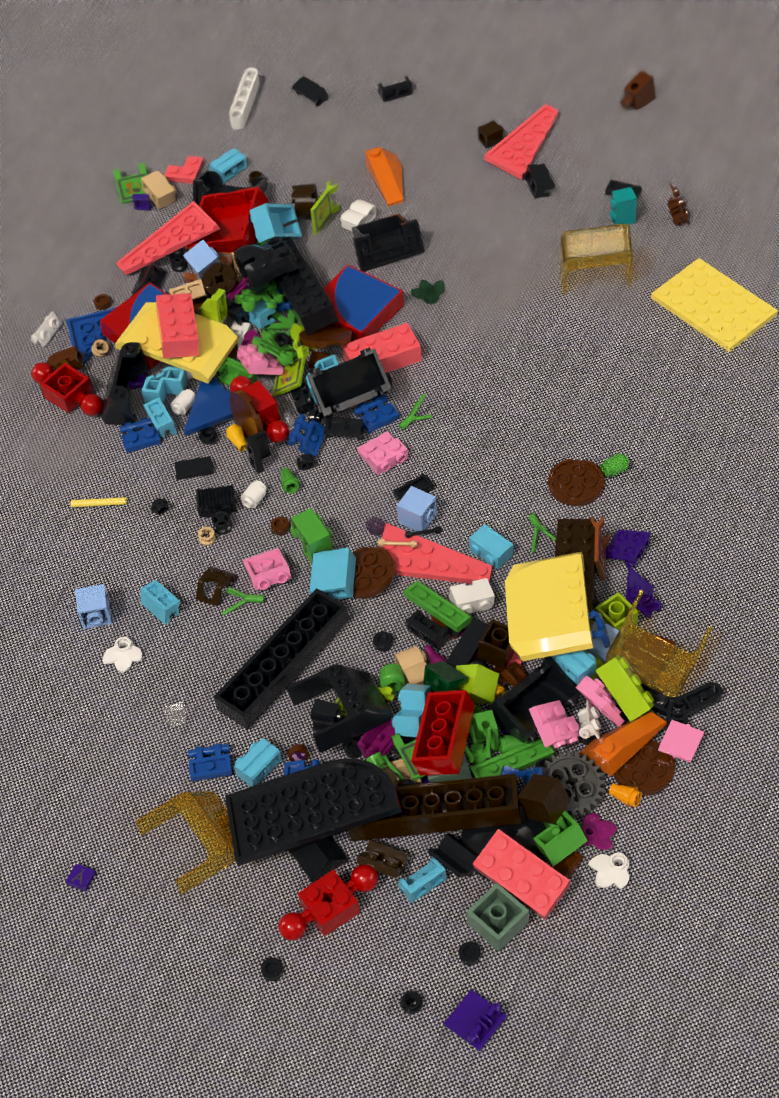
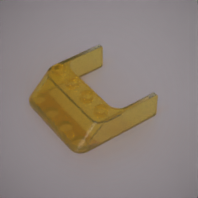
(595, 248)
(652, 658)
(209, 823)

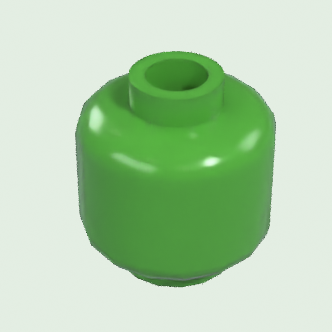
(392, 676)

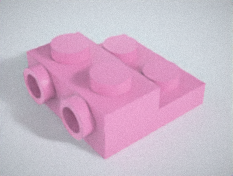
(258, 362)
(383, 452)
(267, 569)
(600, 697)
(554, 725)

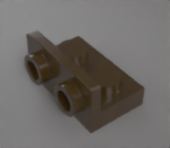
(384, 858)

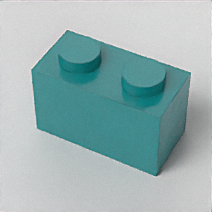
(623, 206)

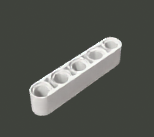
(244, 98)

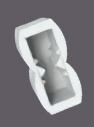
(359, 213)

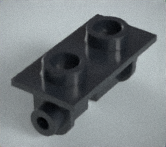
(305, 400)

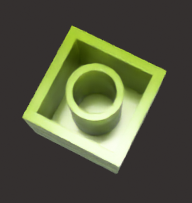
(615, 610)
(480, 682)

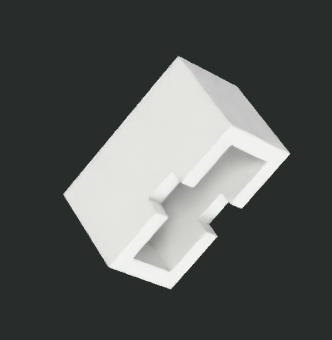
(473, 597)

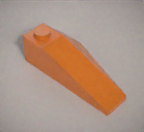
(386, 173)
(619, 745)

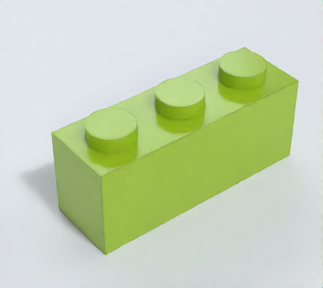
(625, 687)

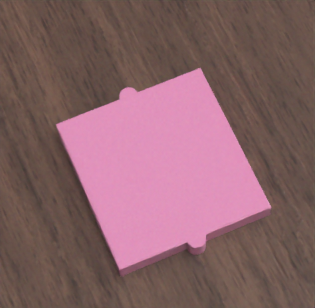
(681, 741)

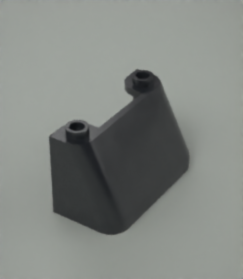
(210, 183)
(126, 368)
(349, 383)
(541, 686)

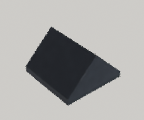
(319, 857)

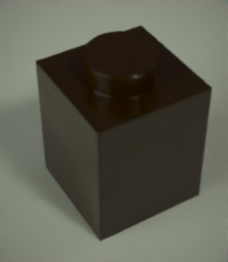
(490, 134)

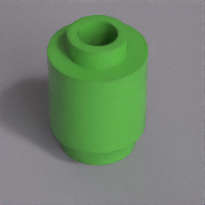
(614, 465)

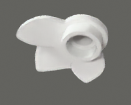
(122, 656)
(608, 872)

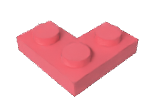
(187, 173)

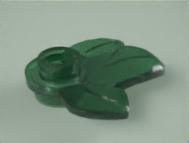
(428, 292)

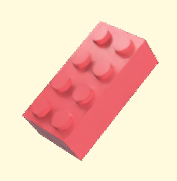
(177, 325)
(394, 346)
(522, 874)

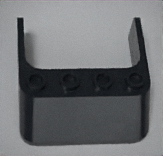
(357, 693)

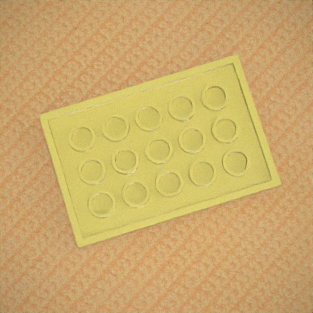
(714, 304)

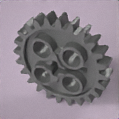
(589, 779)

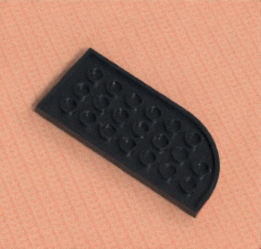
(308, 807)

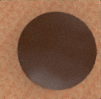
(326, 337)
(245, 414)
(576, 482)
(372, 571)
(647, 770)

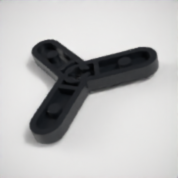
(689, 702)

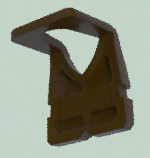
(222, 580)

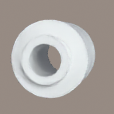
(183, 402)
(253, 494)

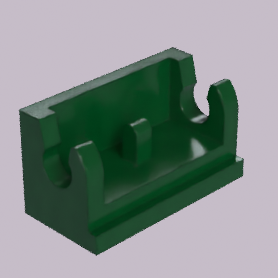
(443, 677)

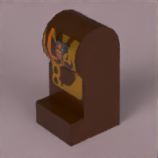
(71, 356)

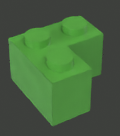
(312, 533)
(560, 839)

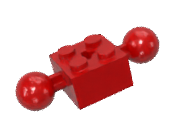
(67, 388)
(265, 406)
(328, 903)

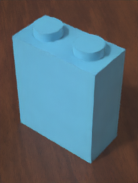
(334, 573)

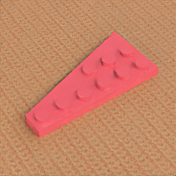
(177, 233)

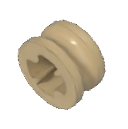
(98, 343)
(206, 531)

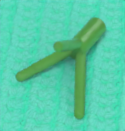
(409, 419)
(537, 527)
(247, 598)

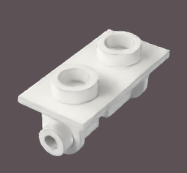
(46, 330)
(589, 721)

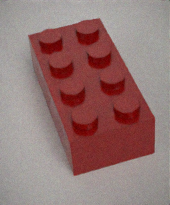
(443, 733)

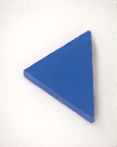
(85, 331)
(209, 407)

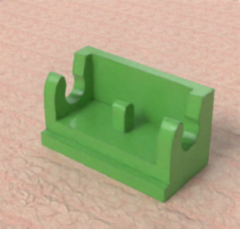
(232, 369)
(481, 722)

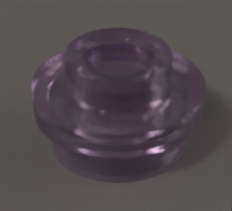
(375, 526)

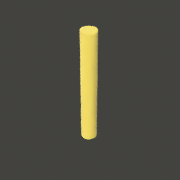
(99, 502)

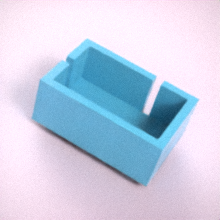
(269, 222)

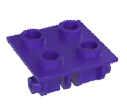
(628, 546)
(647, 602)
(475, 1019)

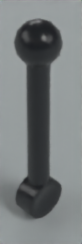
(437, 530)

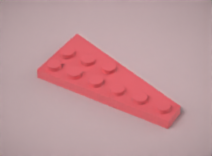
(522, 144)
(432, 559)

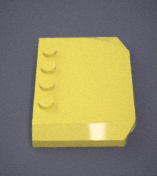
(215, 342)
(548, 607)

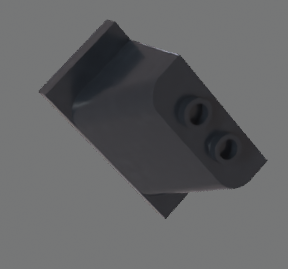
(386, 241)

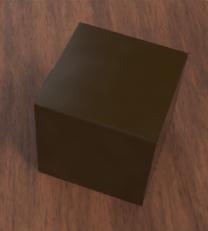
(495, 645)
(544, 798)

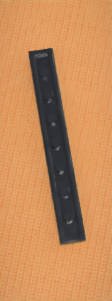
(461, 655)

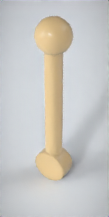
(381, 542)

